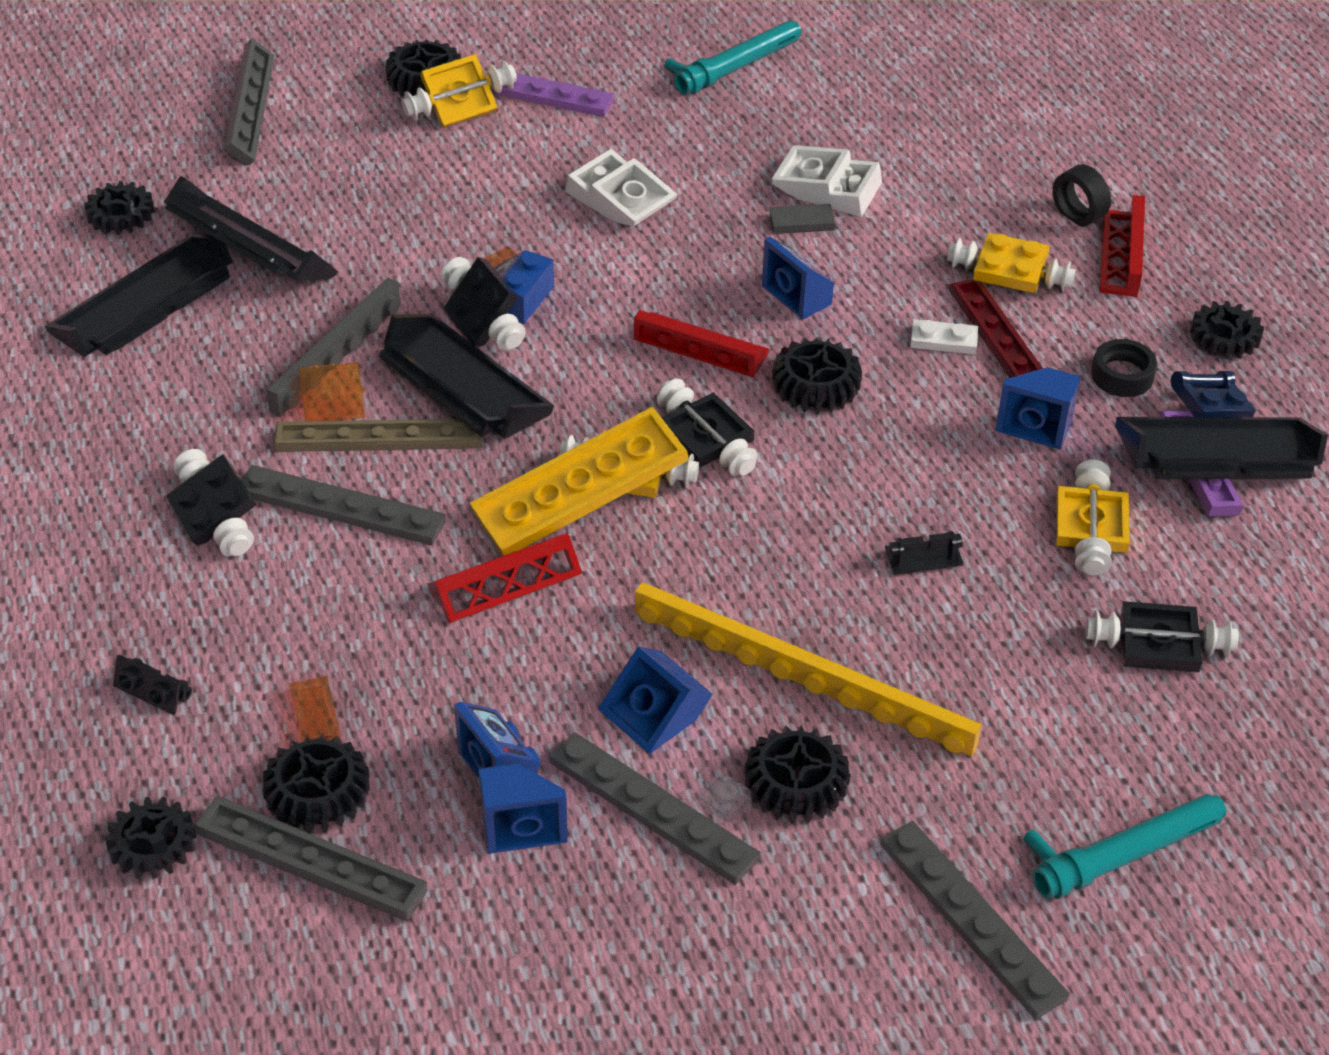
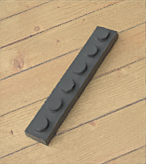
(249, 103)
(336, 343)
(344, 505)
(655, 808)
(312, 858)
(975, 920)

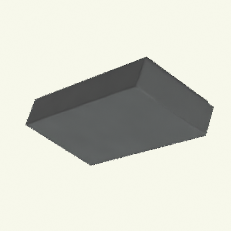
(802, 218)

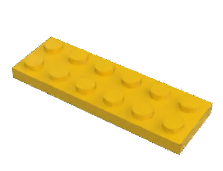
(578, 481)

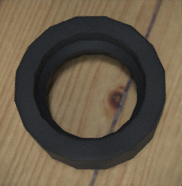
(1094, 188)
(1124, 384)

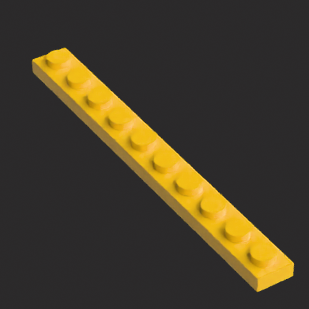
(813, 671)

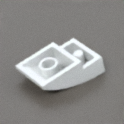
(828, 178)
(619, 188)

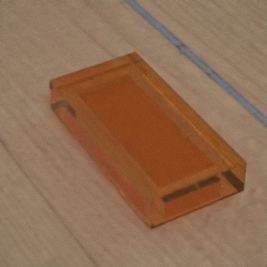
(315, 708)

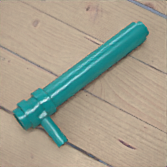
(706, 71)
(1080, 867)

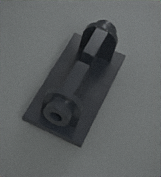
(918, 555)
(149, 684)

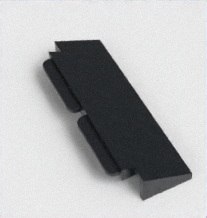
(245, 235)
(144, 296)
(461, 376)
(1223, 446)

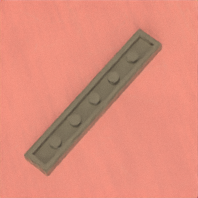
(374, 435)

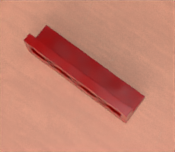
(1134, 249)
(699, 343)
(496, 566)

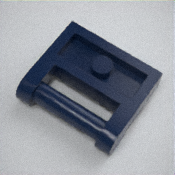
(1219, 402)

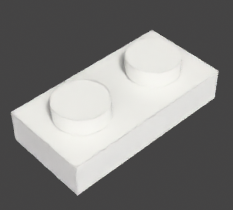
(944, 336)

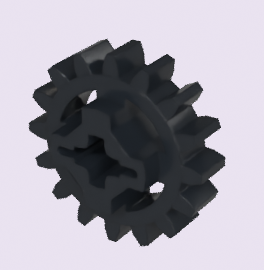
(119, 207)
(1226, 329)
(150, 837)

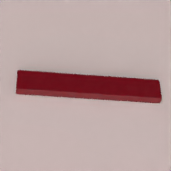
(994, 327)

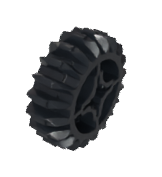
(407, 62)
(817, 375)
(315, 772)
(821, 773)

